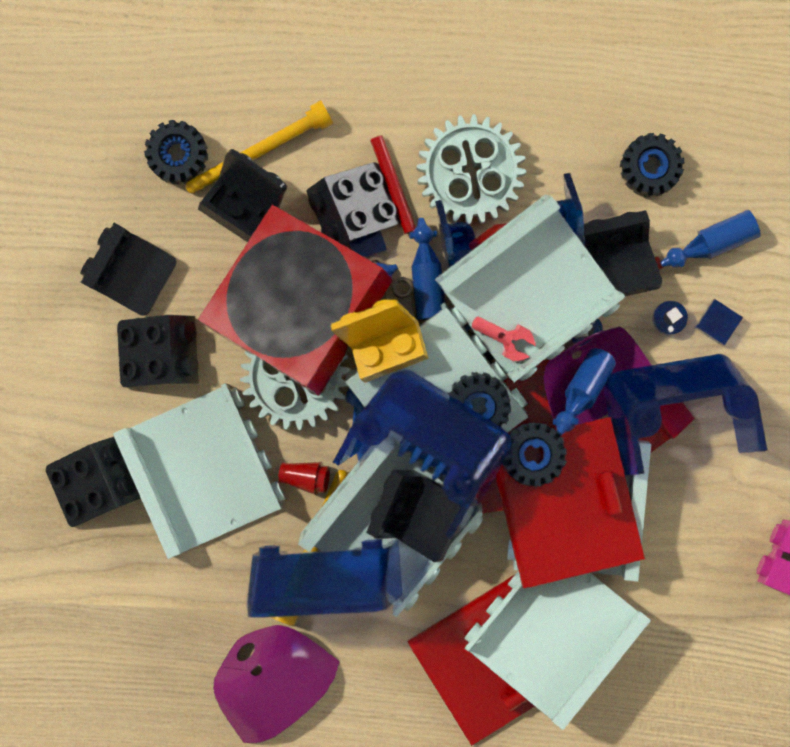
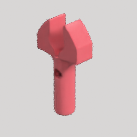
(505, 337)

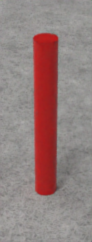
(393, 184)

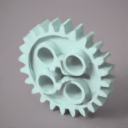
(500, 164)
(266, 387)

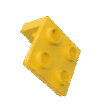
(382, 339)

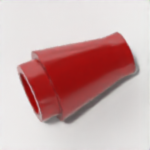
(307, 476)

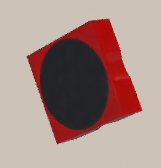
(289, 293)

